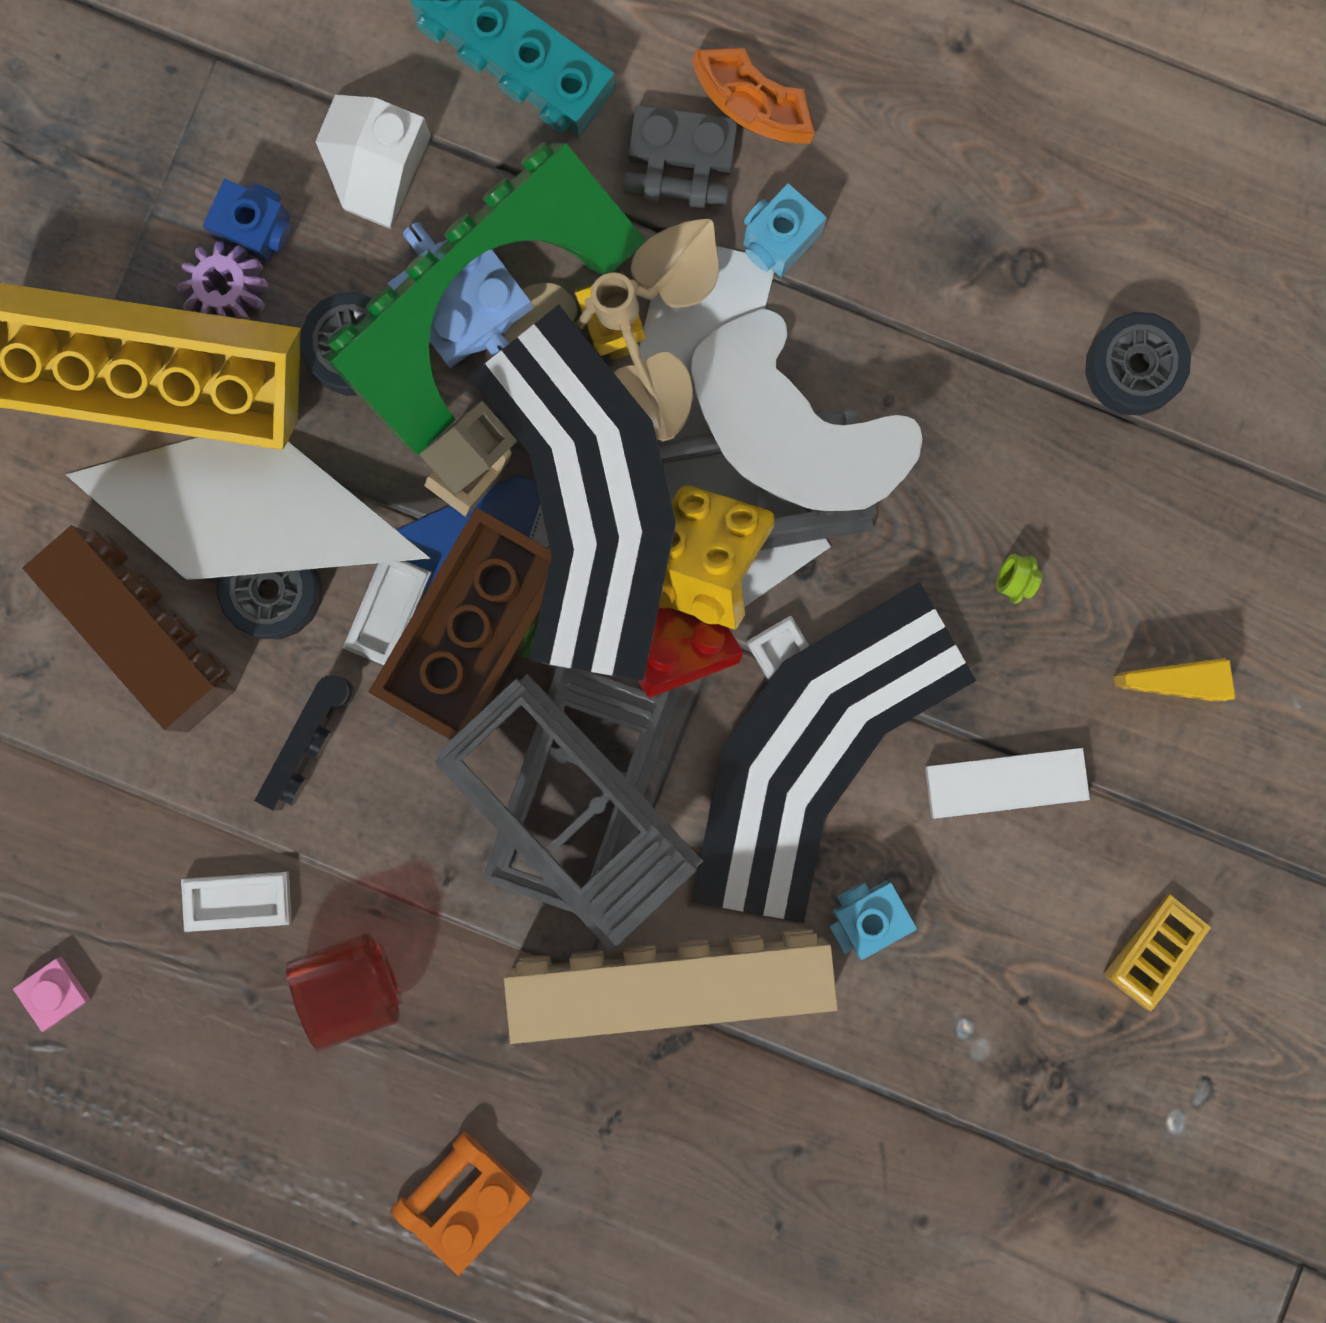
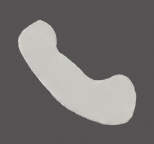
(777, 437)

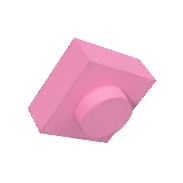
(51, 994)

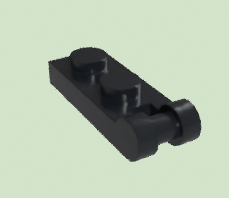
(306, 740)

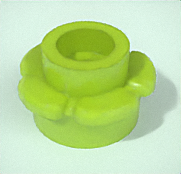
(1019, 578)

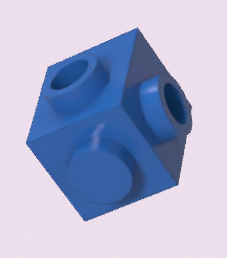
(249, 219)

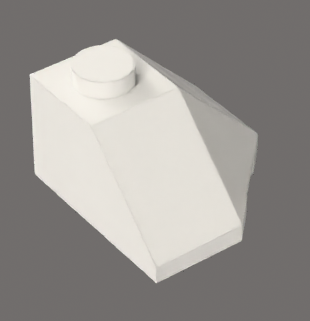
(371, 154)

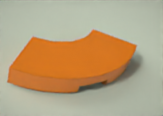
(751, 97)

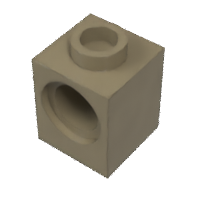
(468, 447)

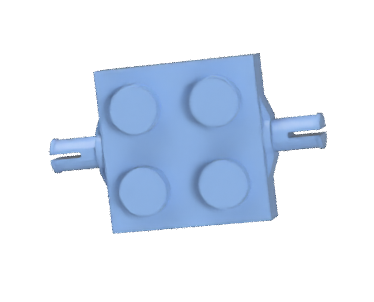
(475, 305)

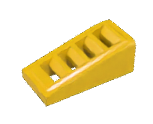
(1196, 680)
(1162, 979)

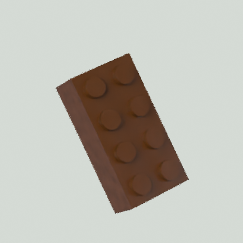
(467, 627)
(129, 628)

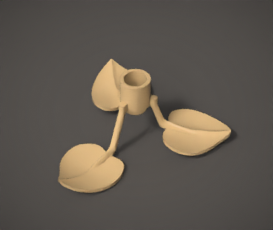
(679, 267)

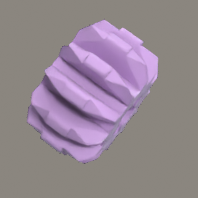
(240, 277)

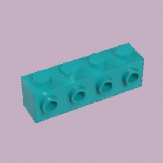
(524, 55)

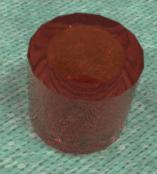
(344, 991)

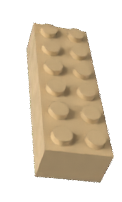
(669, 988)

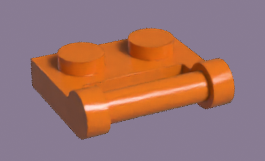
(474, 1216)

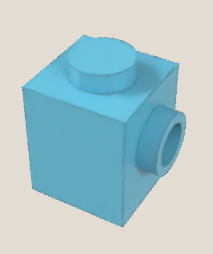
(782, 230)
(870, 919)

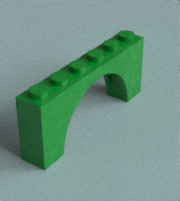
(388, 350)

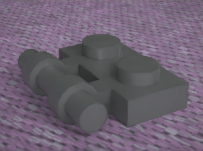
(680, 141)

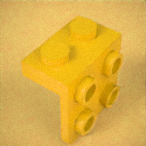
(711, 554)

